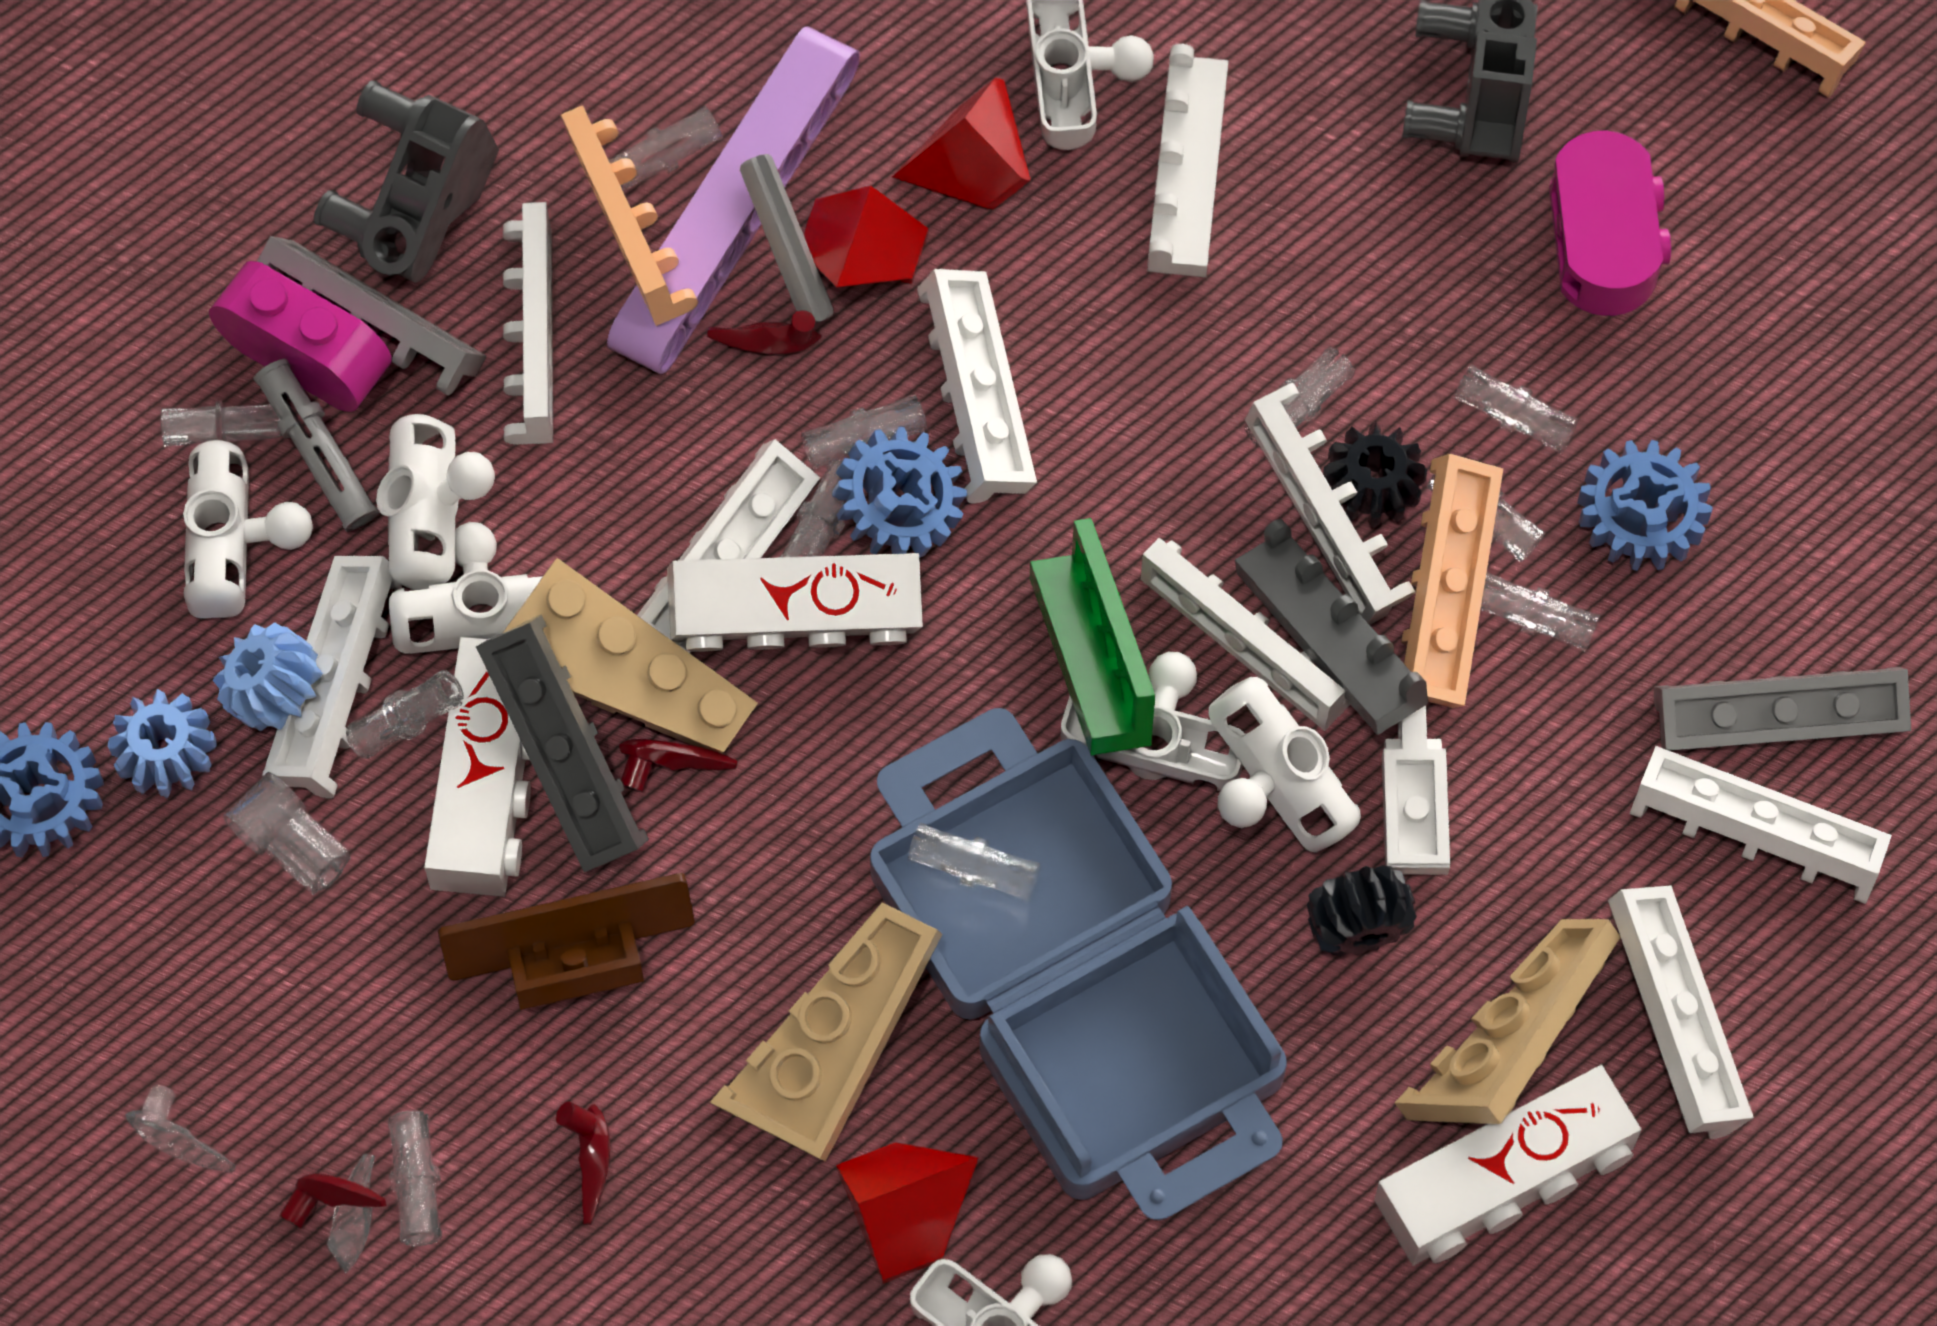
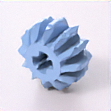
(267, 676)
(156, 722)

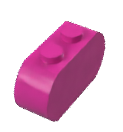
(1607, 223)
(279, 319)

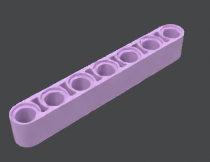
(721, 212)

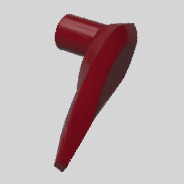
(770, 336)
(670, 755)
(594, 1151)
(329, 1191)

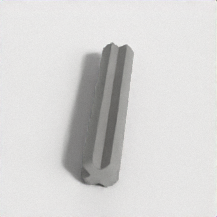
(785, 237)

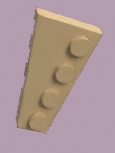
(631, 665)
(1514, 1030)
(825, 1050)

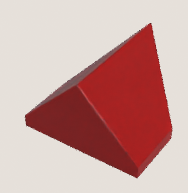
(973, 152)
(864, 238)
(906, 1203)

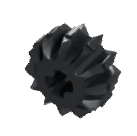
(1396, 467)
(1361, 910)

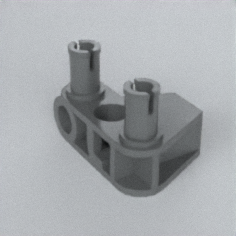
(1498, 77)
(426, 196)

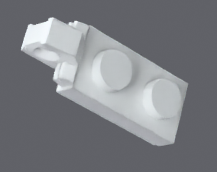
(1415, 800)

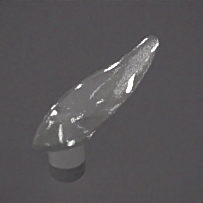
(170, 1137)
(352, 1223)

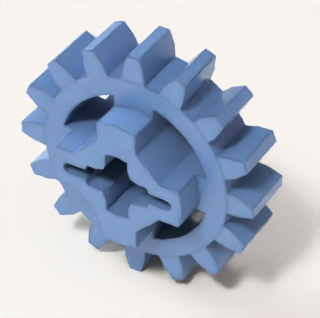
(895, 466)
(1638, 513)
(59, 805)

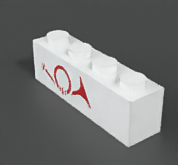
(794, 598)
(477, 789)
(1508, 1166)

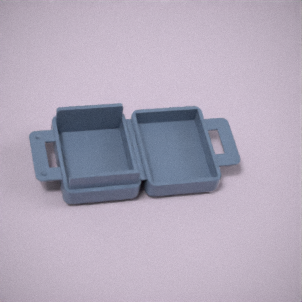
(1106, 1015)

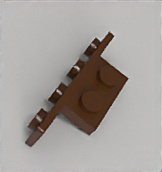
(569, 943)

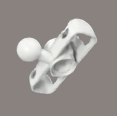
(1070, 92)
(223, 497)
(423, 498)
(451, 601)
(1185, 755)
(1284, 765)
(1043, 1280)

